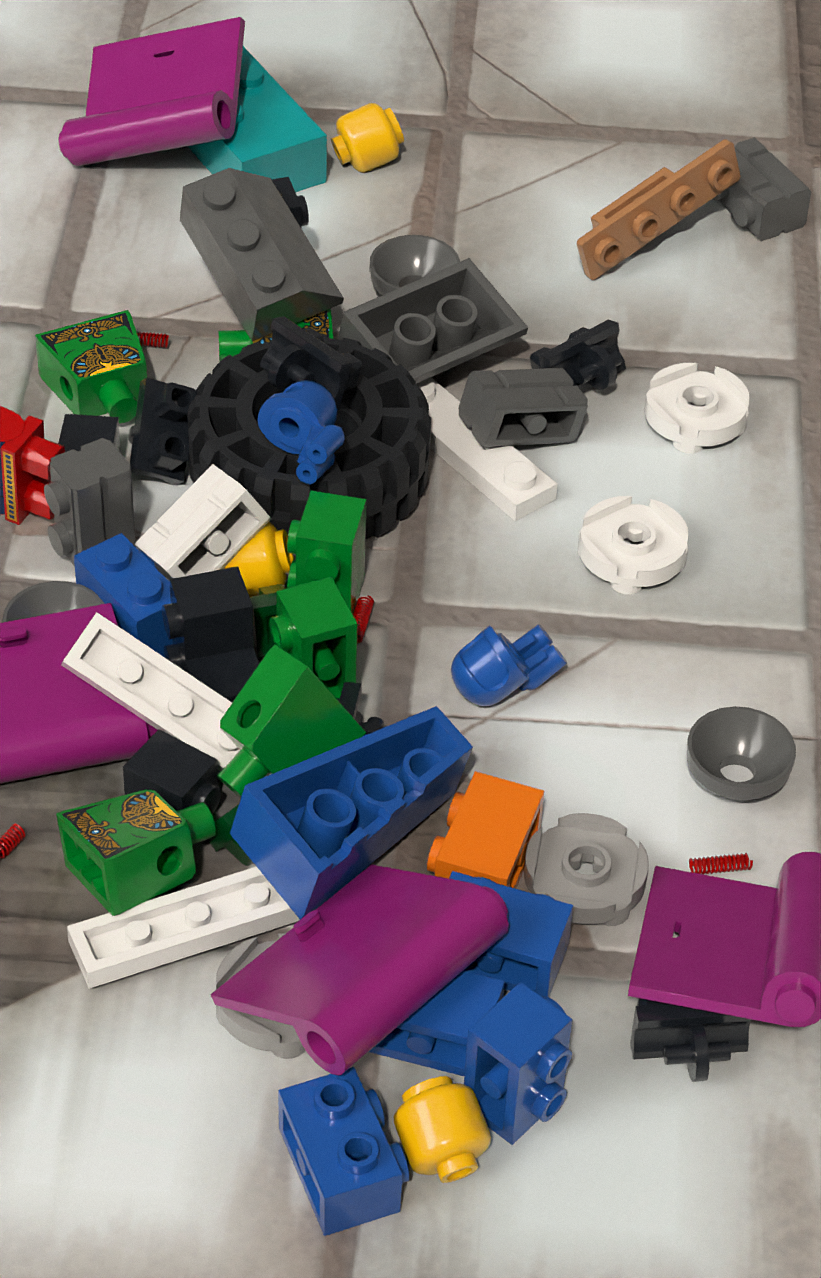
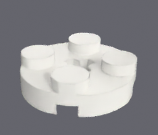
(718, 412)
(633, 565)

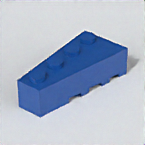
(346, 807)

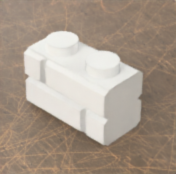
(204, 527)

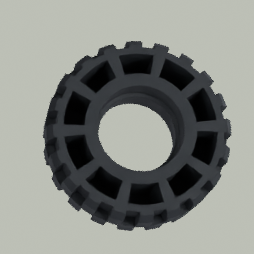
(381, 453)

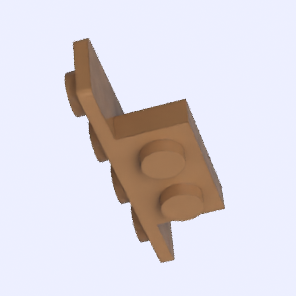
(655, 207)

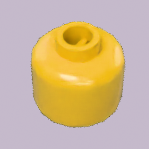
(367, 137)
(264, 559)
(442, 1129)

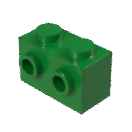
(330, 544)
(318, 631)

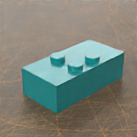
(270, 134)

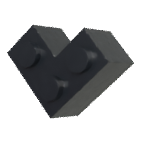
(212, 629)

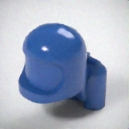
(303, 424)
(495, 667)

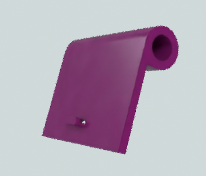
(159, 93)
(48, 713)
(738, 944)
(367, 960)

